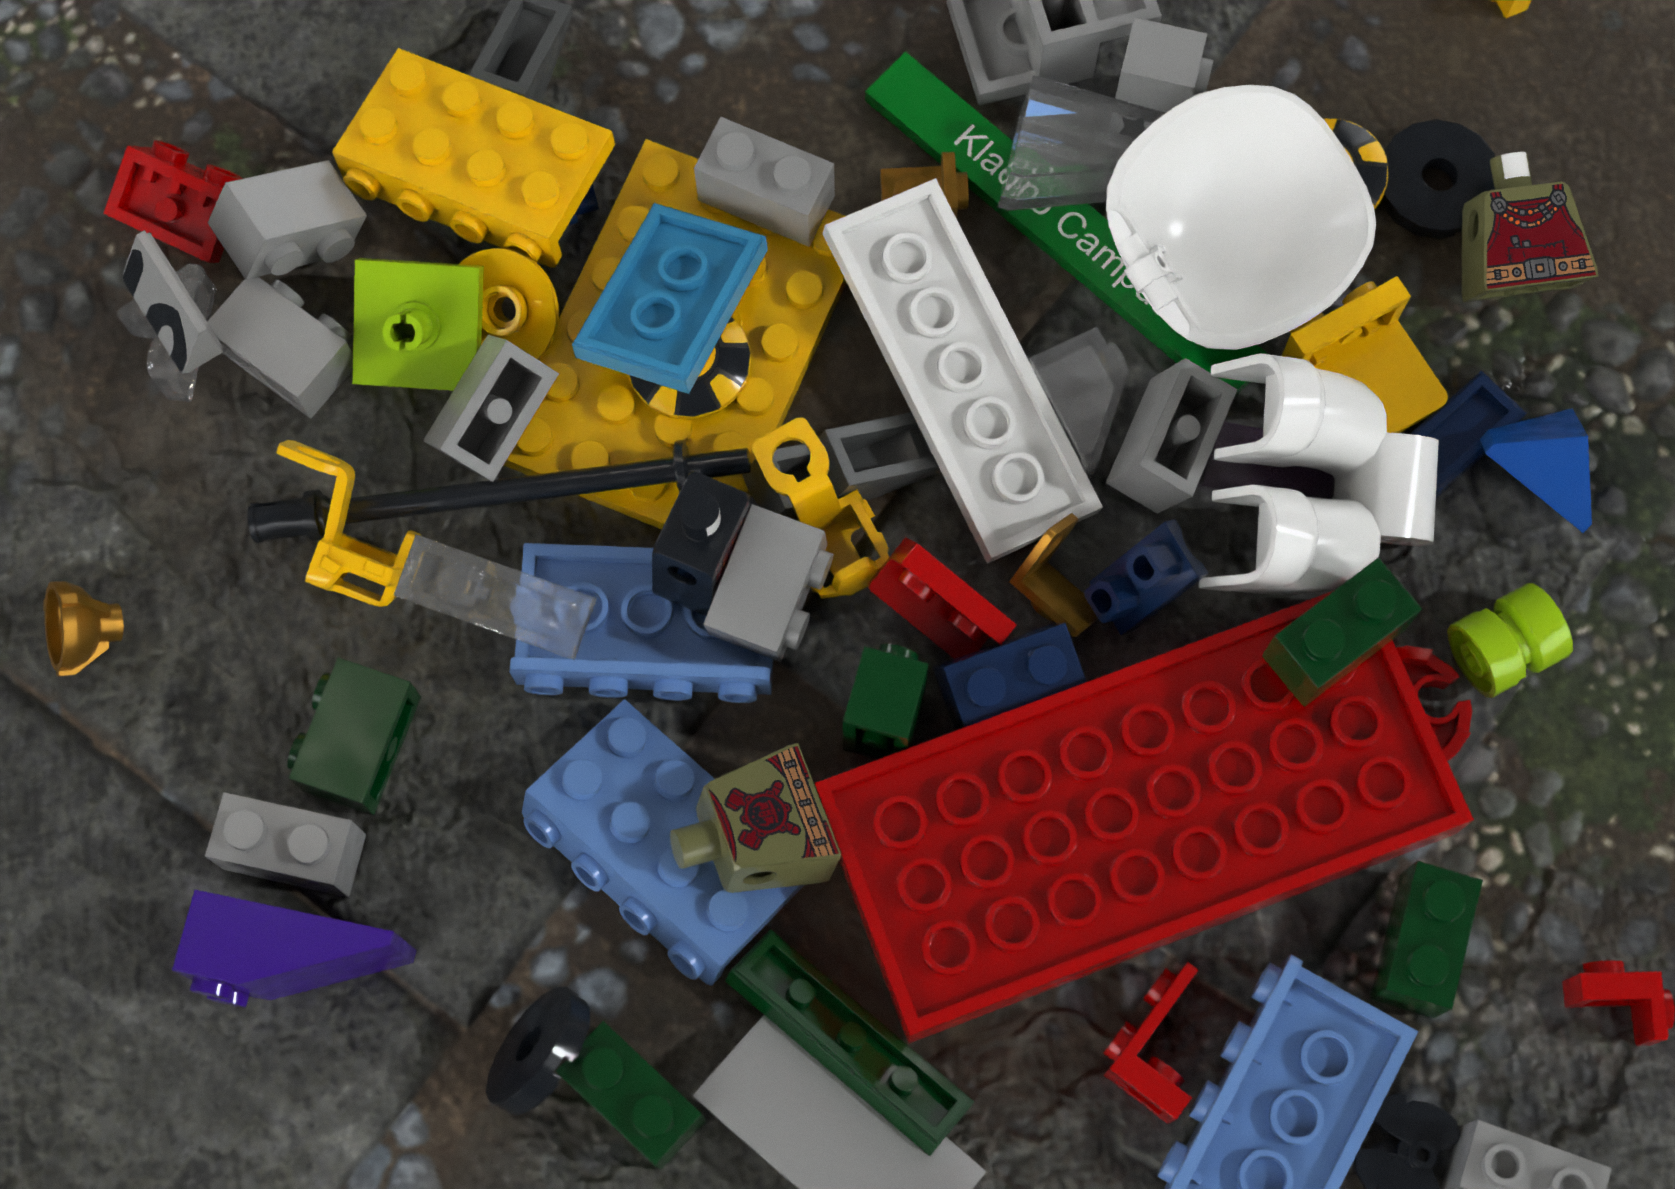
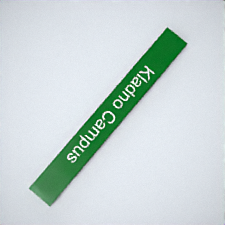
(1069, 234)

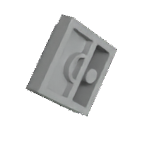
(1043, 38)

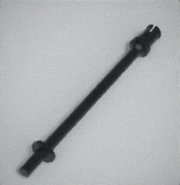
(310, 513)

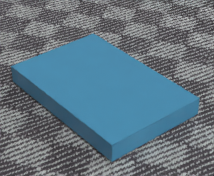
(670, 298)

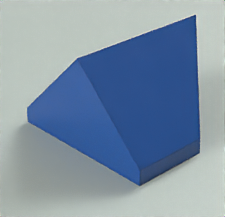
(1549, 459)

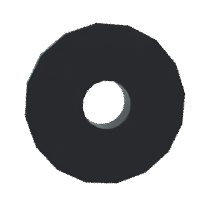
(1442, 147)
(534, 1048)

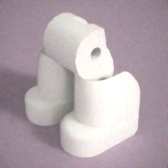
(1340, 428)

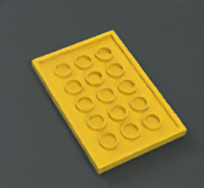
(594, 412)

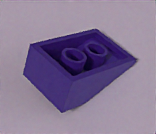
(272, 952)

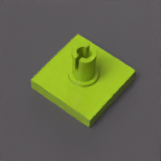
(415, 322)

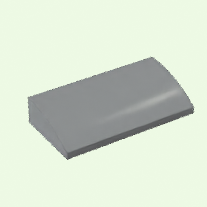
(816, 1125)

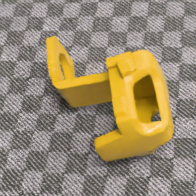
(819, 507)
(338, 552)

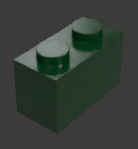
(1341, 631)
(884, 701)
(353, 735)
(1426, 939)
(632, 1095)

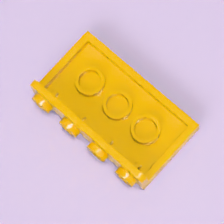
(471, 156)

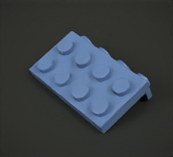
(633, 634)
(613, 816)
(1294, 1089)

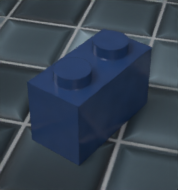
(1009, 674)

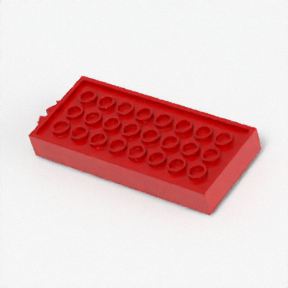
(1135, 816)

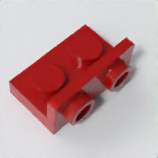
(169, 198)
(938, 601)

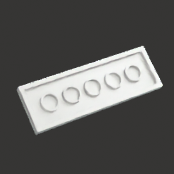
(961, 369)

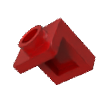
(1610, 986)

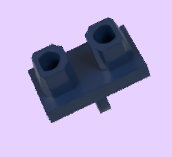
(1145, 579)

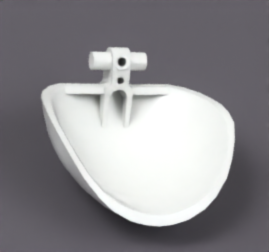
(1239, 216)

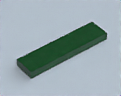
(849, 1042)

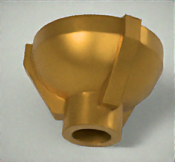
(78, 627)

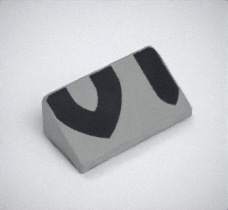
(169, 305)

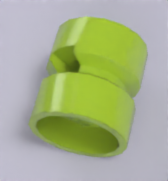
(1518, 636)

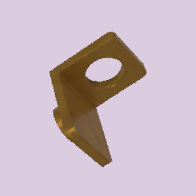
(1048, 589)

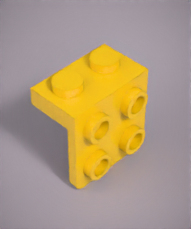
(1373, 347)

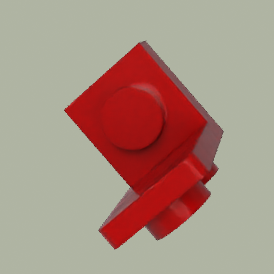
(1153, 1082)

